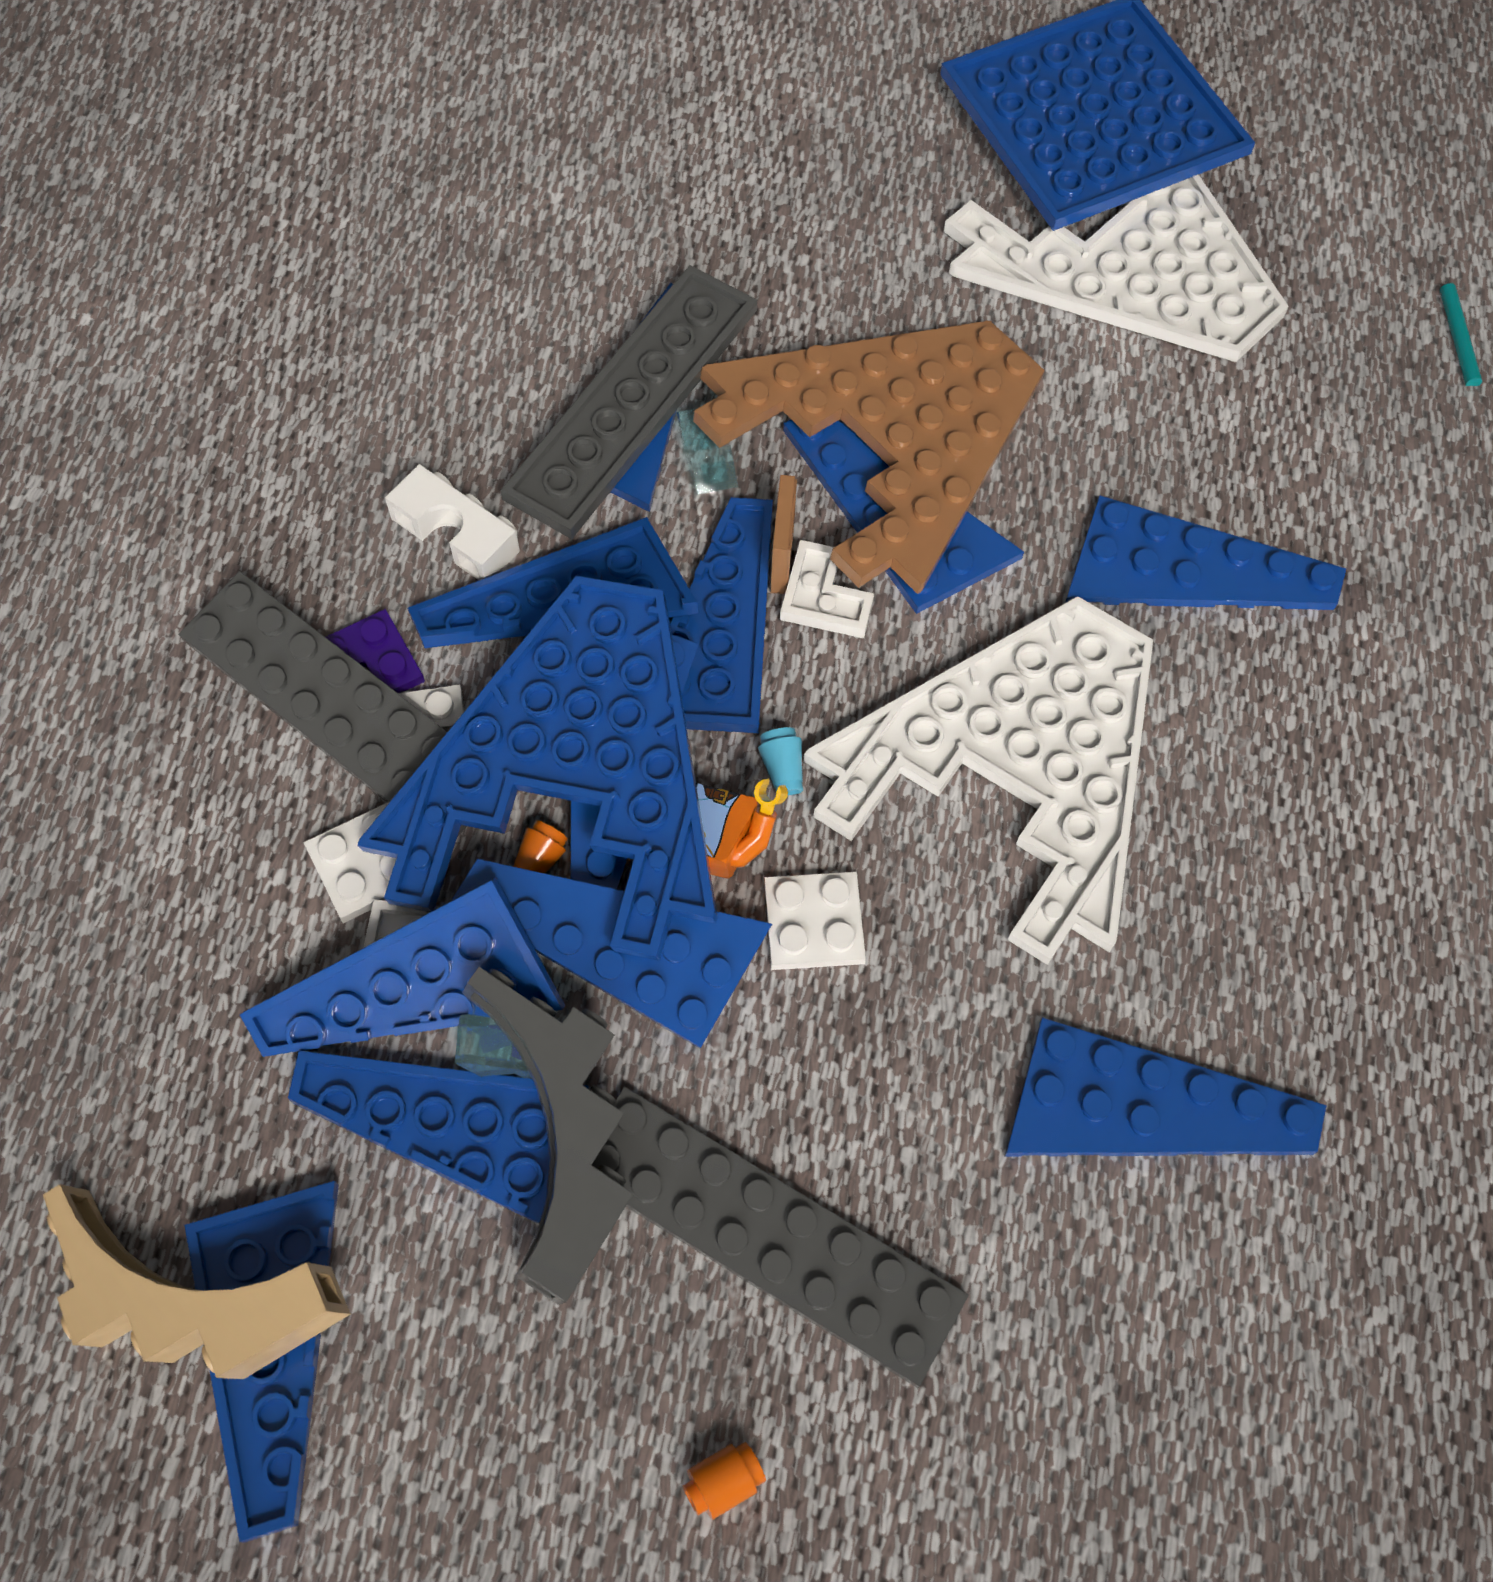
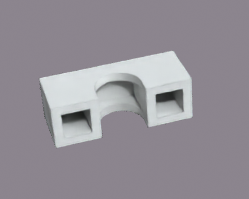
(430, 501)

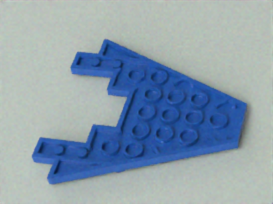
(581, 717)

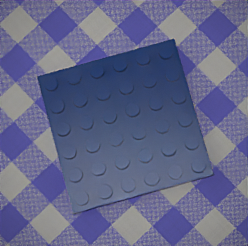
(1095, 111)

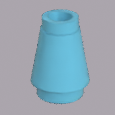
(783, 758)

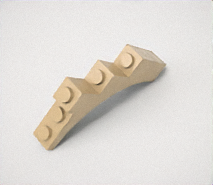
(119, 1294)

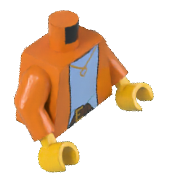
(736, 825)

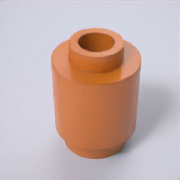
(723, 1480)

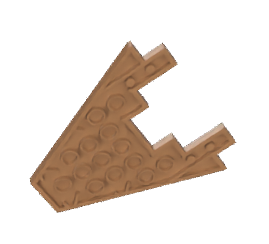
(921, 400)

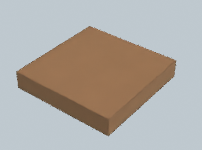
(783, 534)

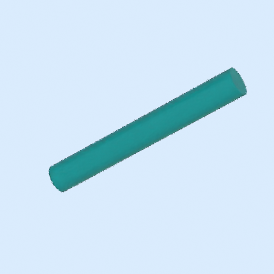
(1460, 335)

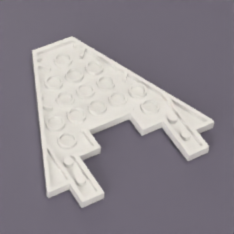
(1155, 268)
(1044, 718)

